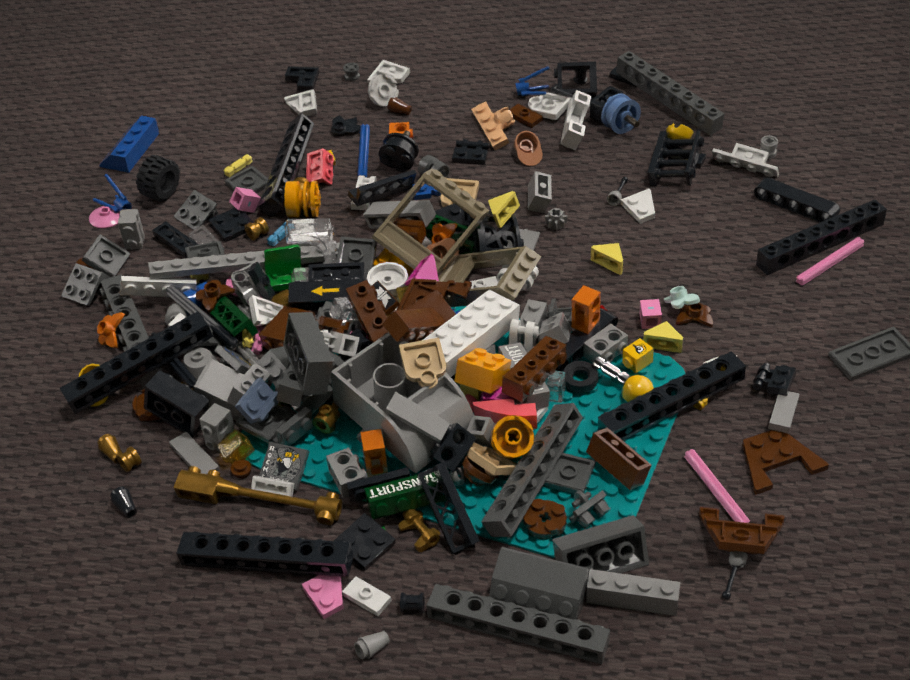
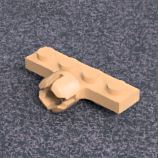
(494, 123)

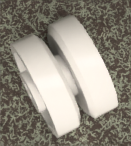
(389, 275)

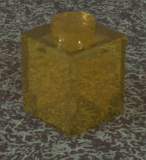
(235, 447)

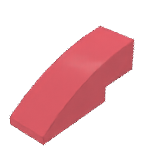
(506, 407)

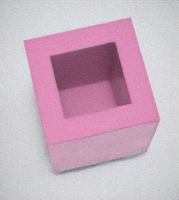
(245, 199)
(650, 313)

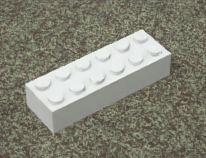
(475, 327)

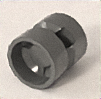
(429, 162)

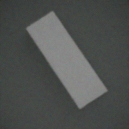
(783, 412)
(417, 417)
(192, 453)

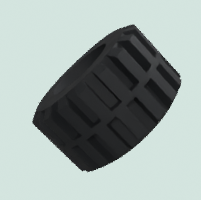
(158, 178)

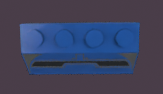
(131, 145)

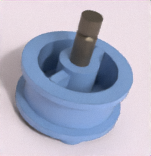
(621, 113)

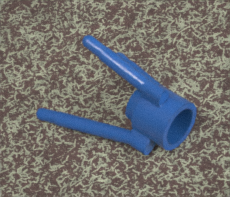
(524, 89)
(120, 203)

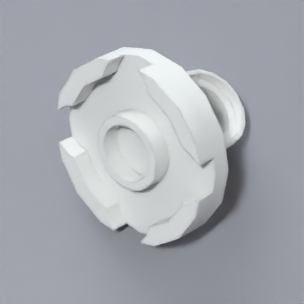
(382, 88)

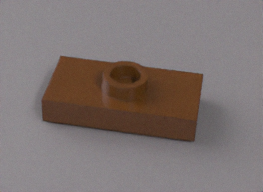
(526, 115)

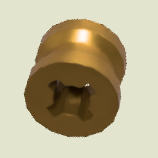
(129, 459)

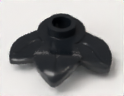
(342, 126)

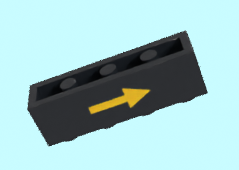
(315, 293)

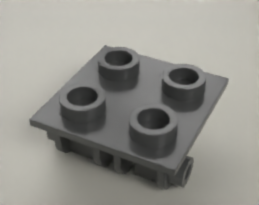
(196, 210)

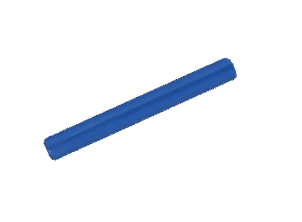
(363, 150)

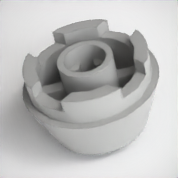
(196, 360)

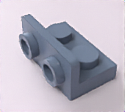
(257, 401)

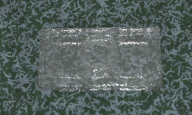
(202, 236)

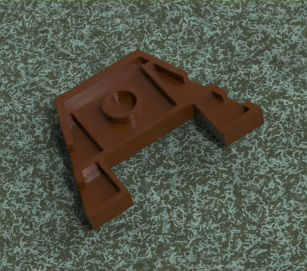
(422, 287)
(775, 450)
(739, 535)

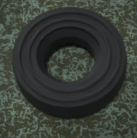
(581, 367)

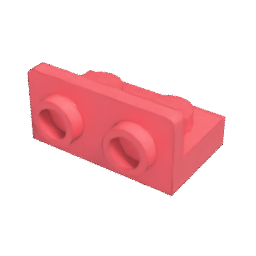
(320, 166)

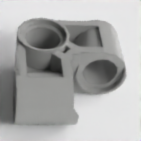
(244, 285)

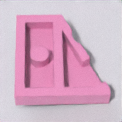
(325, 594)

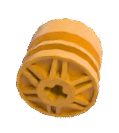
(302, 199)

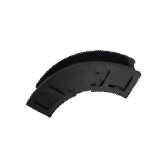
(482, 240)

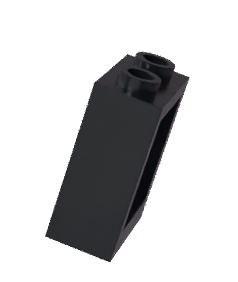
(568, 66)

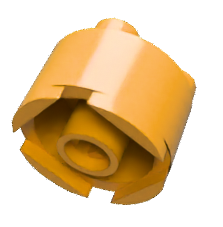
(524, 437)

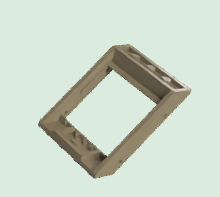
(408, 248)
(521, 261)

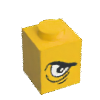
(637, 355)

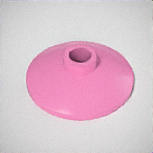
(104, 217)

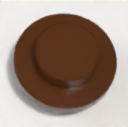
(241, 468)

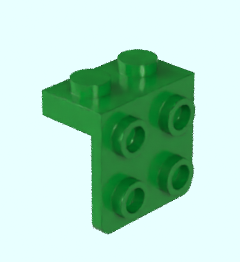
(280, 264)

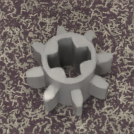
(556, 219)

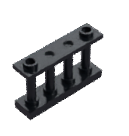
(661, 152)

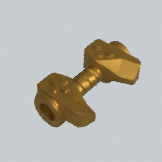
(414, 520)

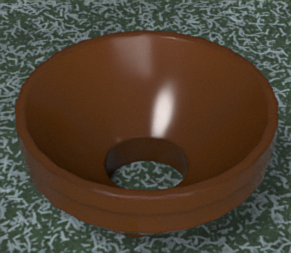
(476, 473)

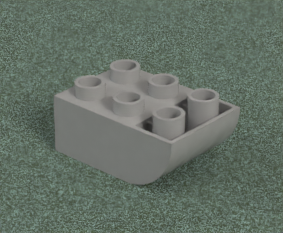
(369, 381)

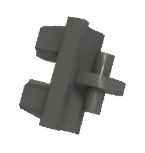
(582, 513)

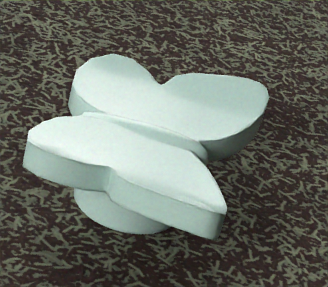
(680, 297)

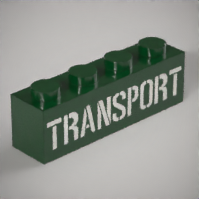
(399, 496)

